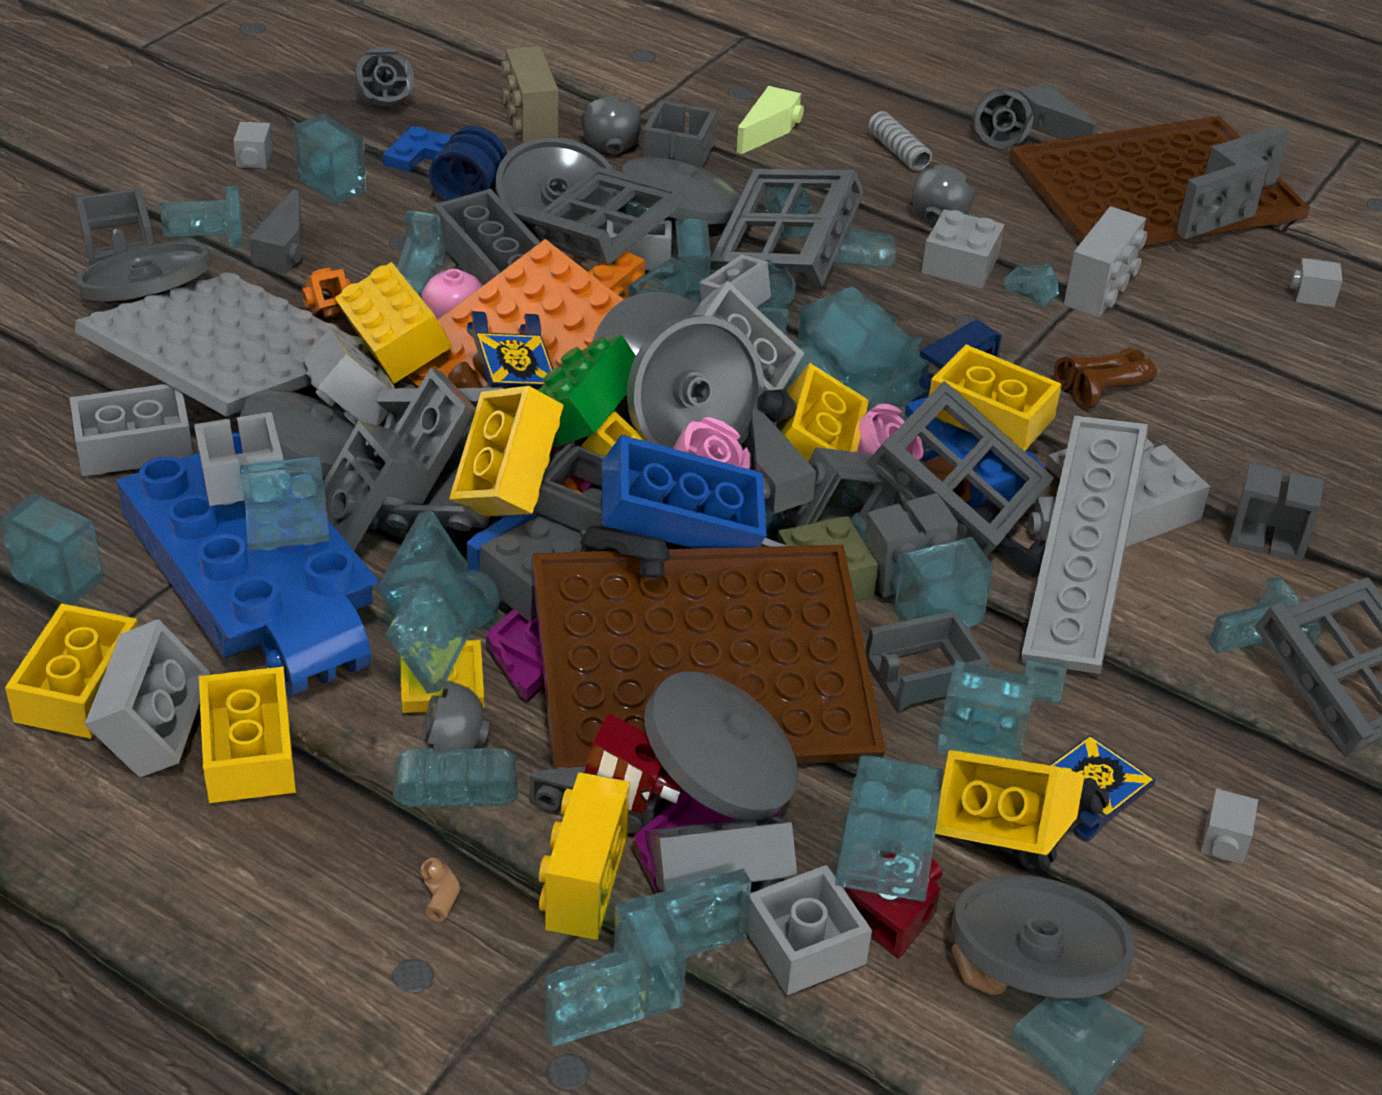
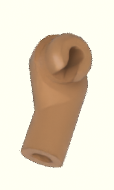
(442, 886)
(974, 976)

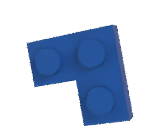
(413, 148)

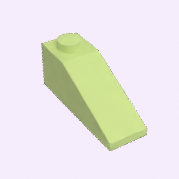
(769, 118)

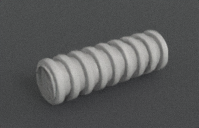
(899, 141)

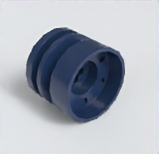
(467, 163)

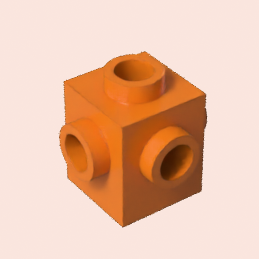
(324, 280)

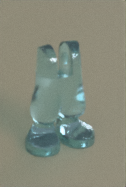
(865, 248)

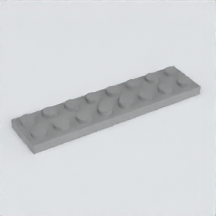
(1086, 545)

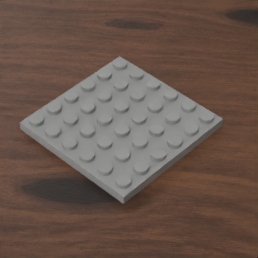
(214, 340)

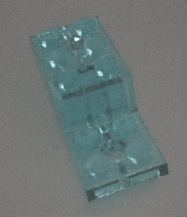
(428, 602)
(894, 812)
(648, 957)

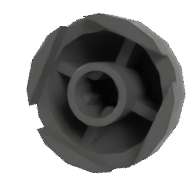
(383, 77)
(1002, 118)
(611, 125)
(940, 190)
(454, 719)

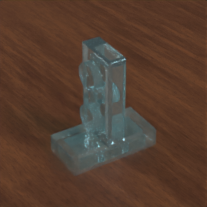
(205, 218)
(422, 248)
(1238, 629)

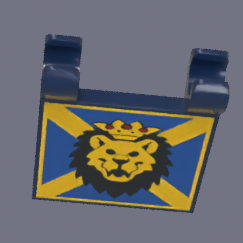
(511, 358)
(1111, 771)

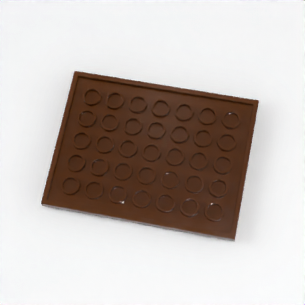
(1141, 174)
(755, 616)

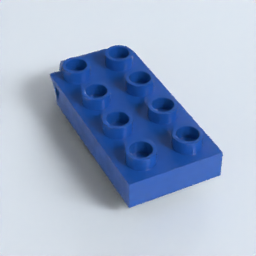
(285, 599)

